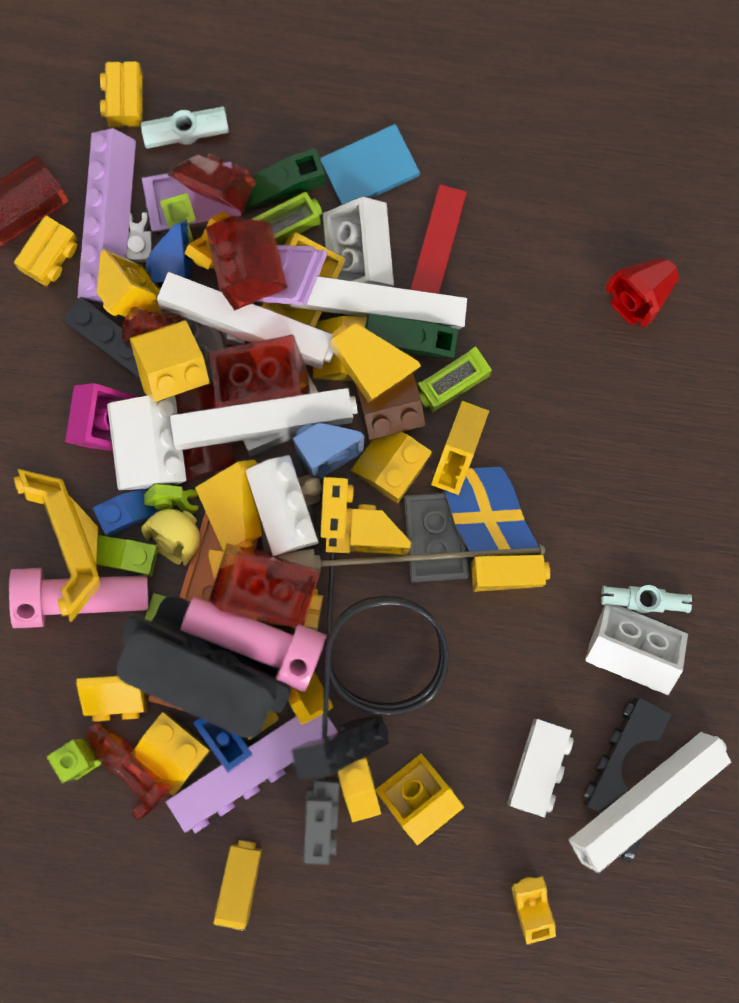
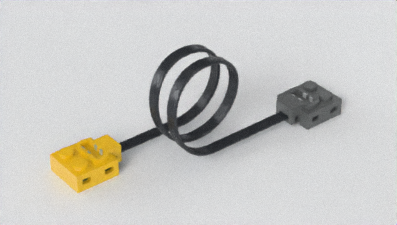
(323, 797)

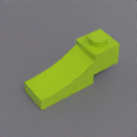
(126, 555)

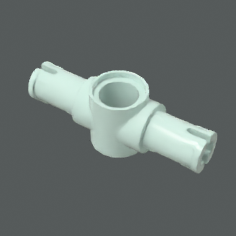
(661, 600)

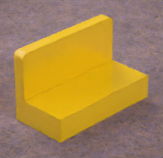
(308, 704)

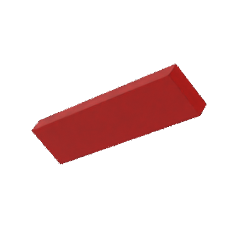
(438, 240)

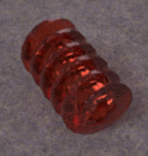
(144, 321)

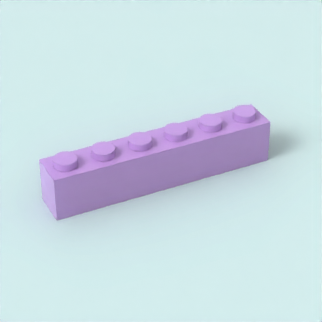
(106, 205)
(219, 788)

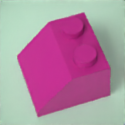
(89, 415)

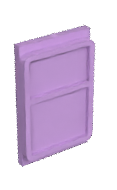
(164, 187)
(301, 271)

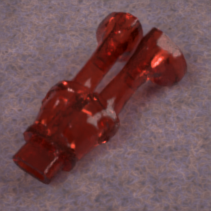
(121, 760)

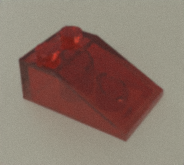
(215, 181)
(263, 586)

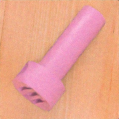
(34, 597)
(292, 654)

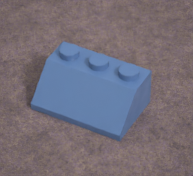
(326, 447)

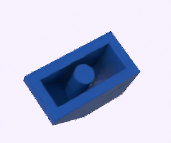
(169, 254)
(123, 512)
(226, 745)

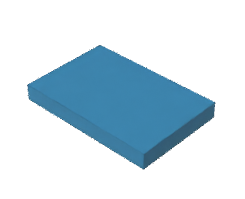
(370, 166)

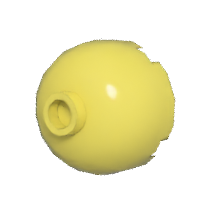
(174, 534)

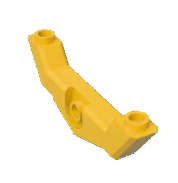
(75, 535)

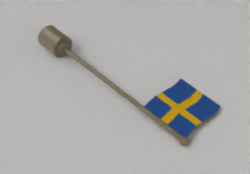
(483, 514)

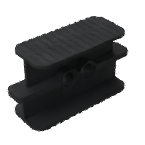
(198, 674)

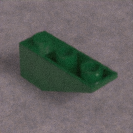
(287, 179)
(414, 336)

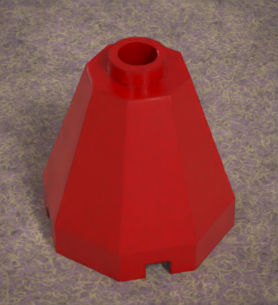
(642, 289)

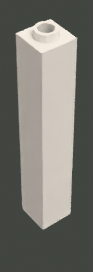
(364, 298)
(247, 323)
(261, 418)
(650, 801)

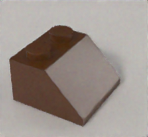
(393, 410)

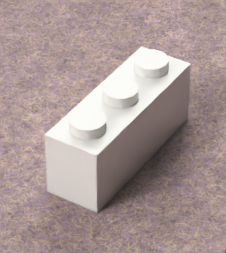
(540, 768)

